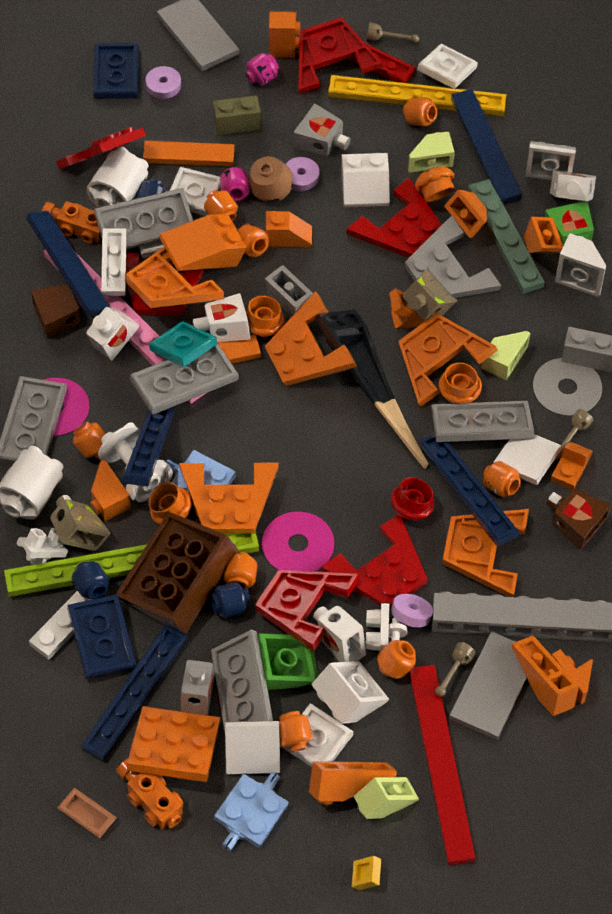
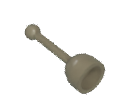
(375, 33)
(581, 420)
(462, 654)

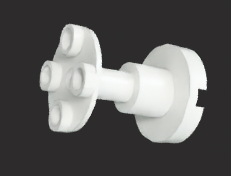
(120, 446)

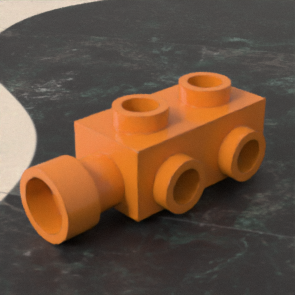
(75, 220)
(151, 797)

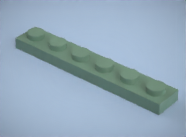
(508, 238)

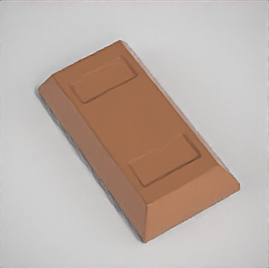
(87, 813)

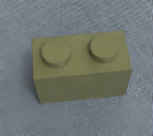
(237, 115)

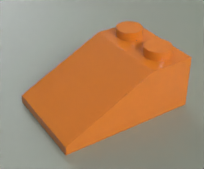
(204, 243)

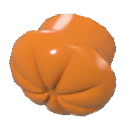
(435, 183)
(264, 316)
(460, 384)
(169, 498)

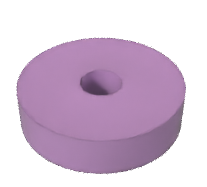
(163, 90)
(309, 170)
(412, 610)

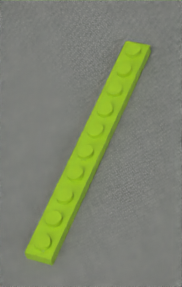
(114, 563)

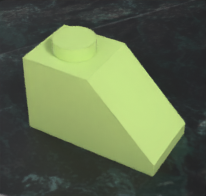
(432, 152)
(509, 352)
(385, 796)

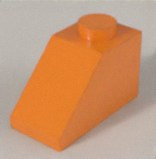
(467, 211)
(287, 230)
(542, 236)
(108, 493)

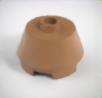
(270, 179)

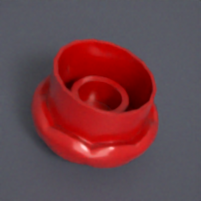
(413, 499)

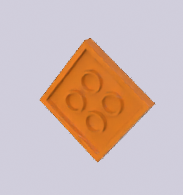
(173, 744)

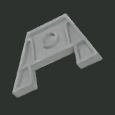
(443, 265)

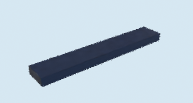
(486, 145)
(67, 262)
(148, 448)
(469, 490)
(134, 693)

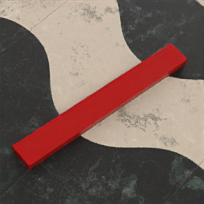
(441, 766)

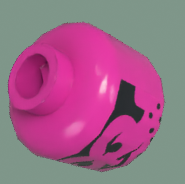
(261, 69)
(236, 182)

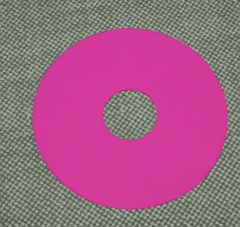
(75, 407)
(280, 530)

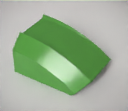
(286, 662)

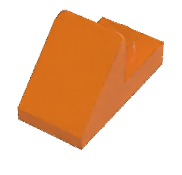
(401, 313)
(571, 465)
(580, 675)

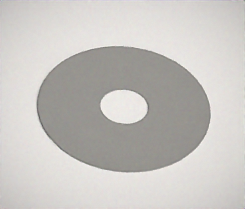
(548, 394)

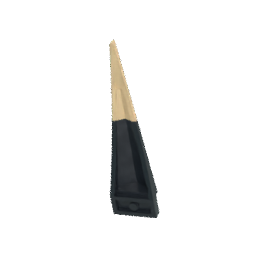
(350, 330)

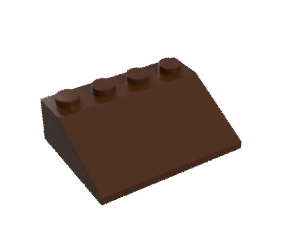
(177, 571)

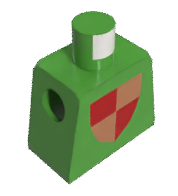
(573, 220)

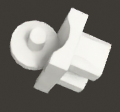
(42, 548)
(380, 619)

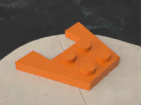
(163, 286)
(433, 346)
(297, 351)
(229, 507)
(473, 551)

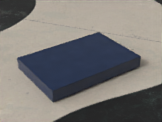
(115, 71)
(101, 636)

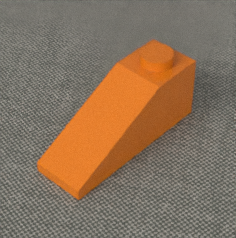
(546, 676)
(344, 779)

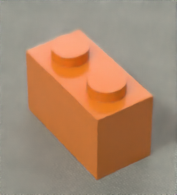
(283, 34)

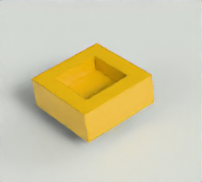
(366, 873)

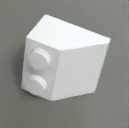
(546, 157)
(365, 180)
(581, 266)
(349, 691)

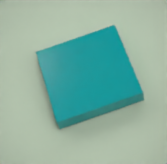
(183, 344)

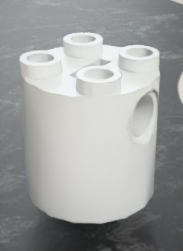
(117, 178)
(29, 483)

